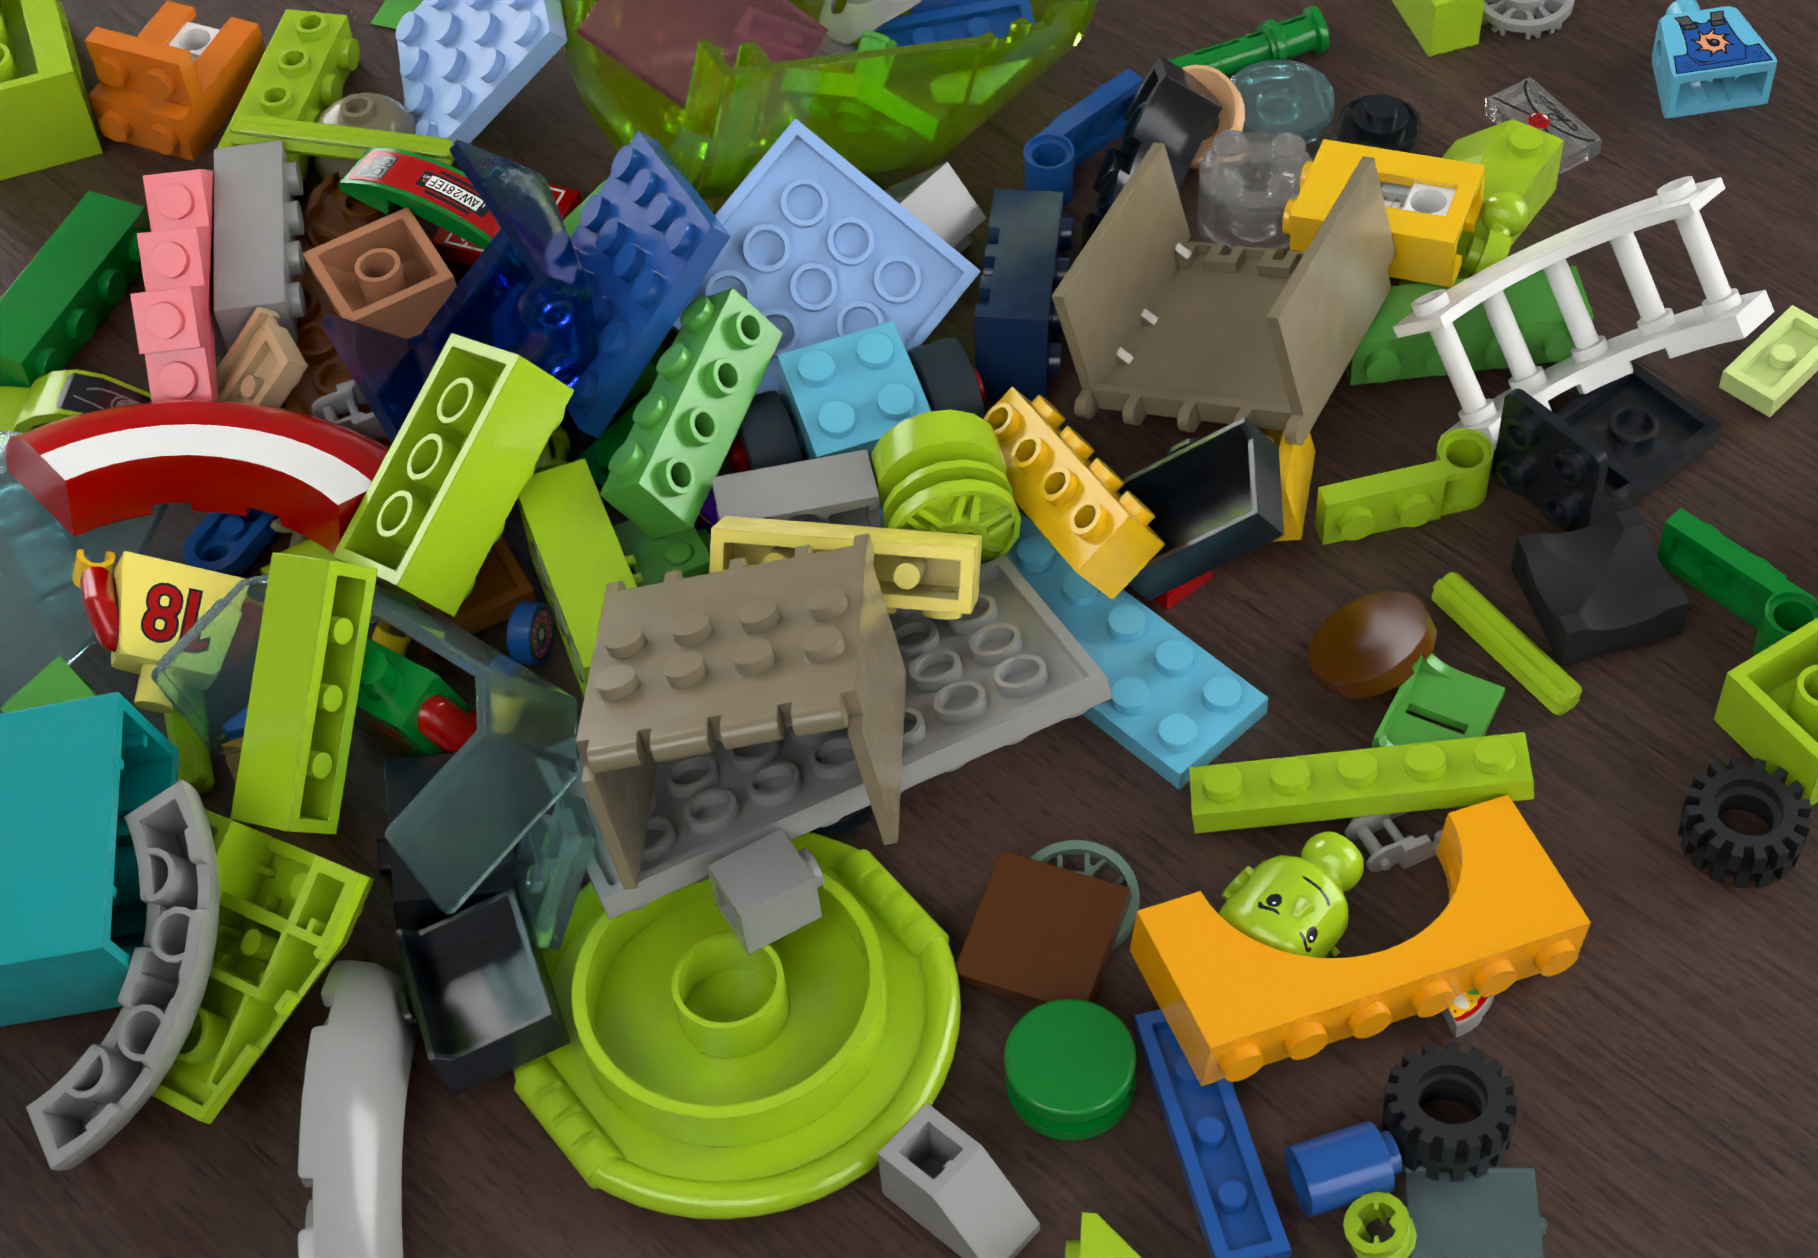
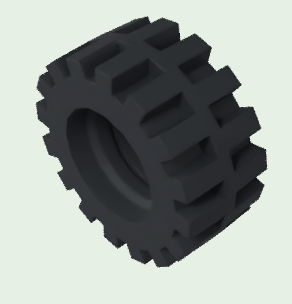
(1451, 1077)

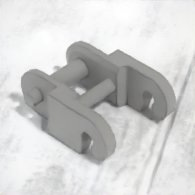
(344, 401)
(1404, 851)

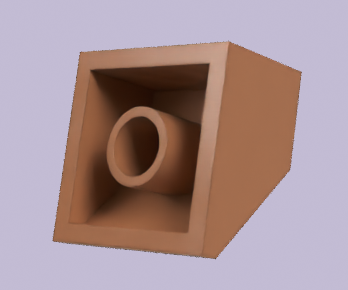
(384, 275)

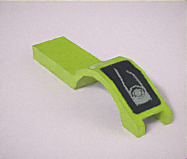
(63, 396)

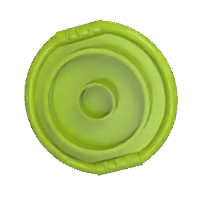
(736, 1075)

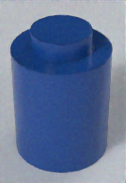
(1342, 1167)

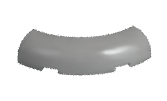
(160, 989)
(356, 1116)

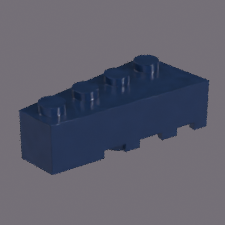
(1016, 291)

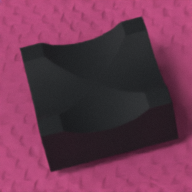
(1599, 587)

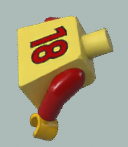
(145, 611)

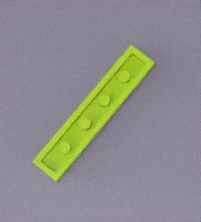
(1360, 782)

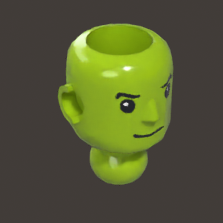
(1297, 900)

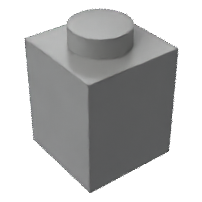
(767, 890)

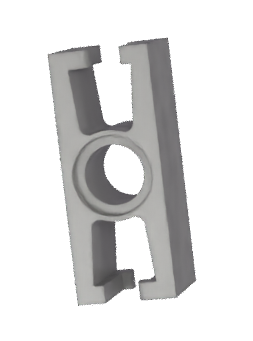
(813, 490)

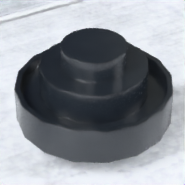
(1380, 123)

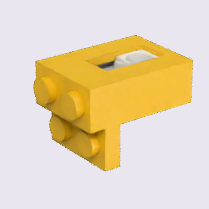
(1424, 200)

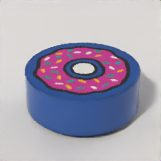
(530, 632)

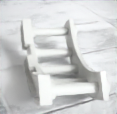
(1594, 360)

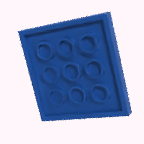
(643, 256)

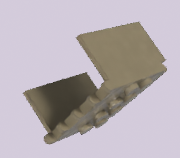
(1214, 329)
(739, 664)

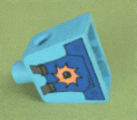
(1709, 61)

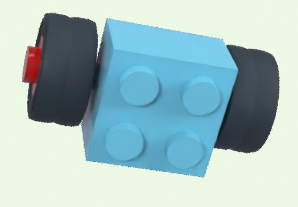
(850, 394)

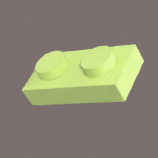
(1775, 363)

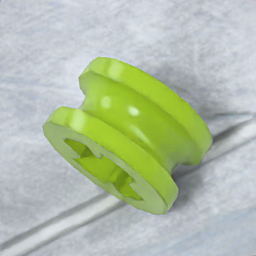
(1380, 1206)

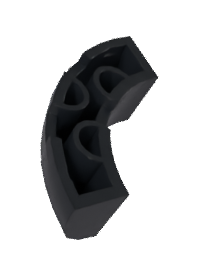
(1167, 110)

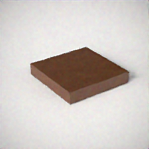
(1042, 932)

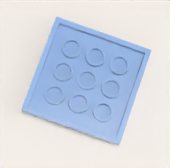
(472, 59)
(830, 252)

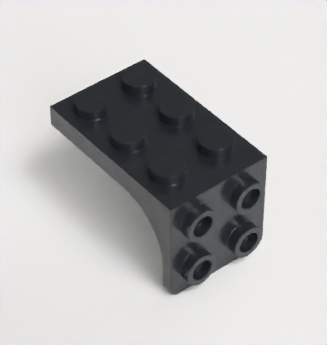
(1599, 448)

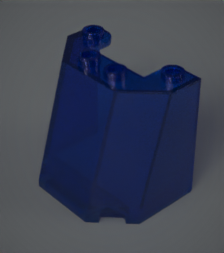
(517, 297)

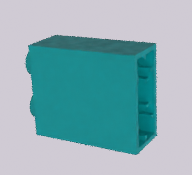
(67, 852)

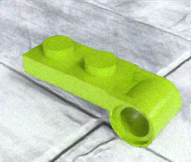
(1410, 494)

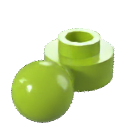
(1503, 217)

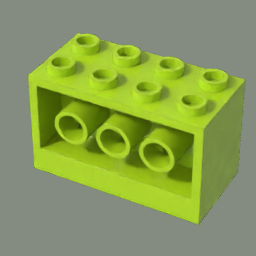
(42, 91)

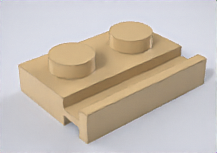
(261, 363)

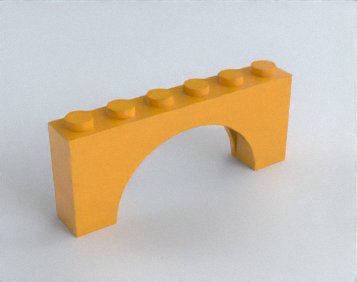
(1255, 1005)

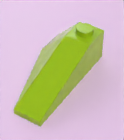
(1514, 160)

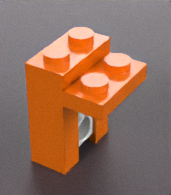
(172, 80)

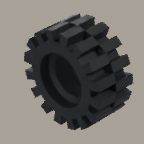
(1749, 791)

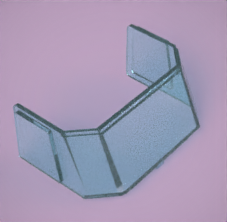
(480, 797)

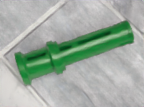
(1269, 42)

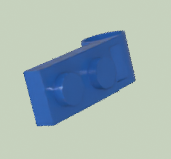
(1078, 135)

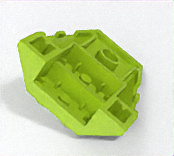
(276, 935)

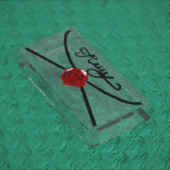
(1538, 108)

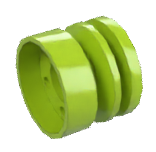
(947, 477)

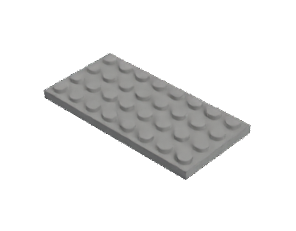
(967, 694)

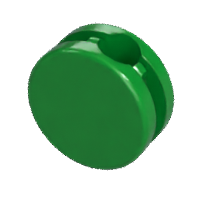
(1070, 1069)

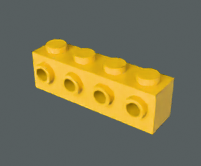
(1070, 497)

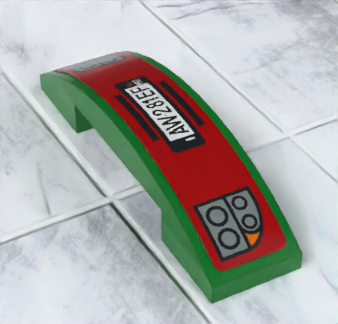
(426, 187)

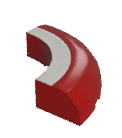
(198, 452)

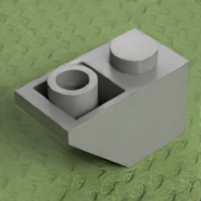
(954, 1189)

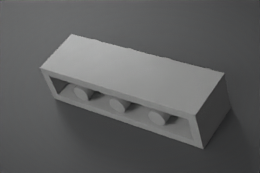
(256, 237)

